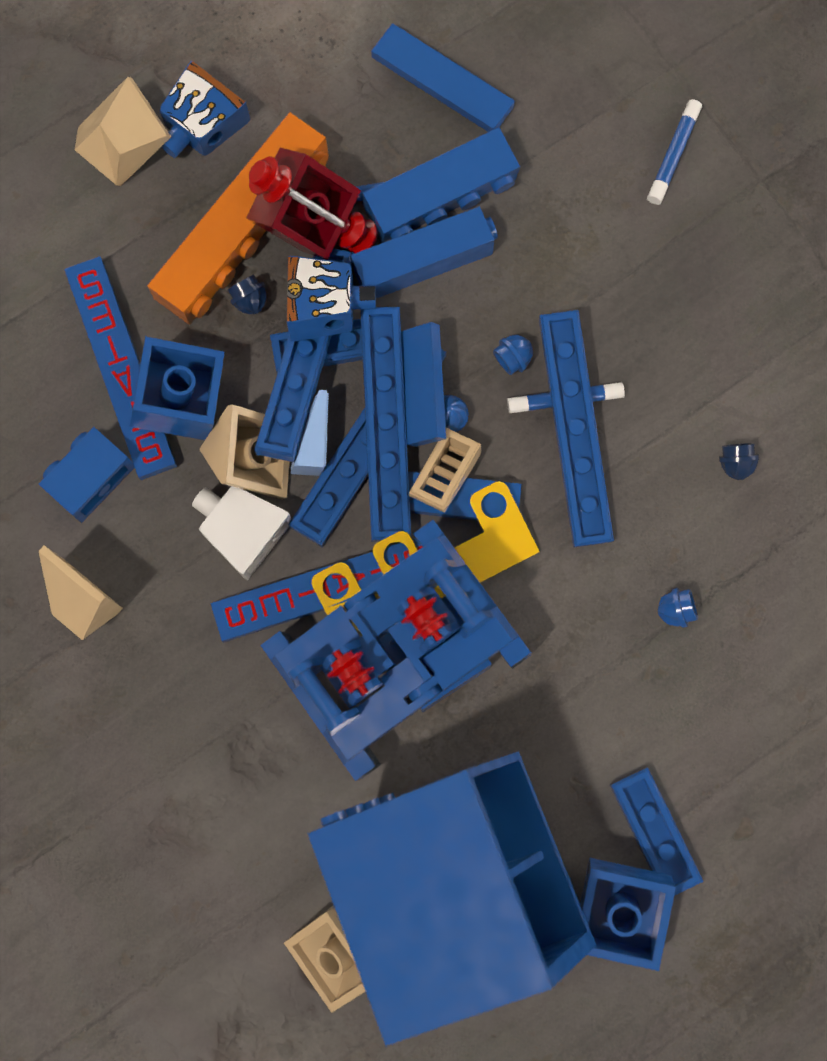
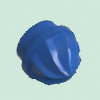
(513, 353)
(455, 413)
(678, 608)

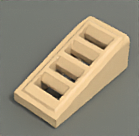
(458, 444)

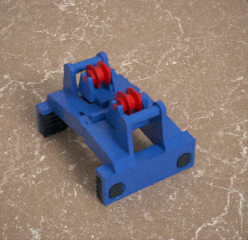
(418, 624)

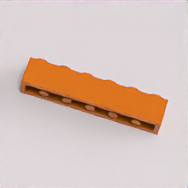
(224, 234)

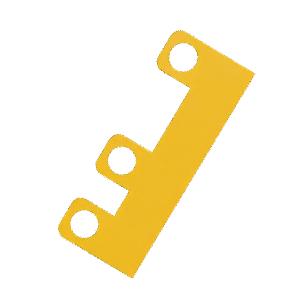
(499, 547)

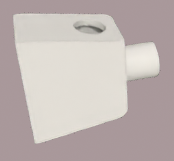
(241, 526)

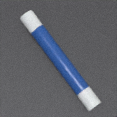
(674, 152)
(543, 400)

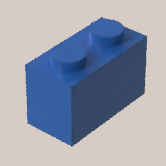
(86, 474)

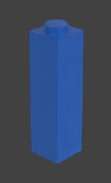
(425, 252)

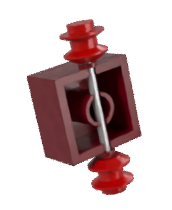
(307, 205)

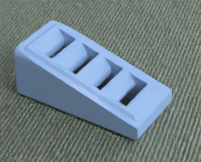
(313, 444)

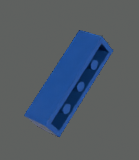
(442, 186)

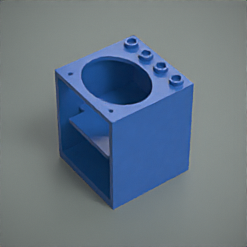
(452, 897)

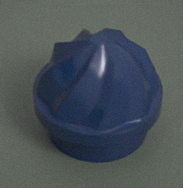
(248, 295)
(739, 460)

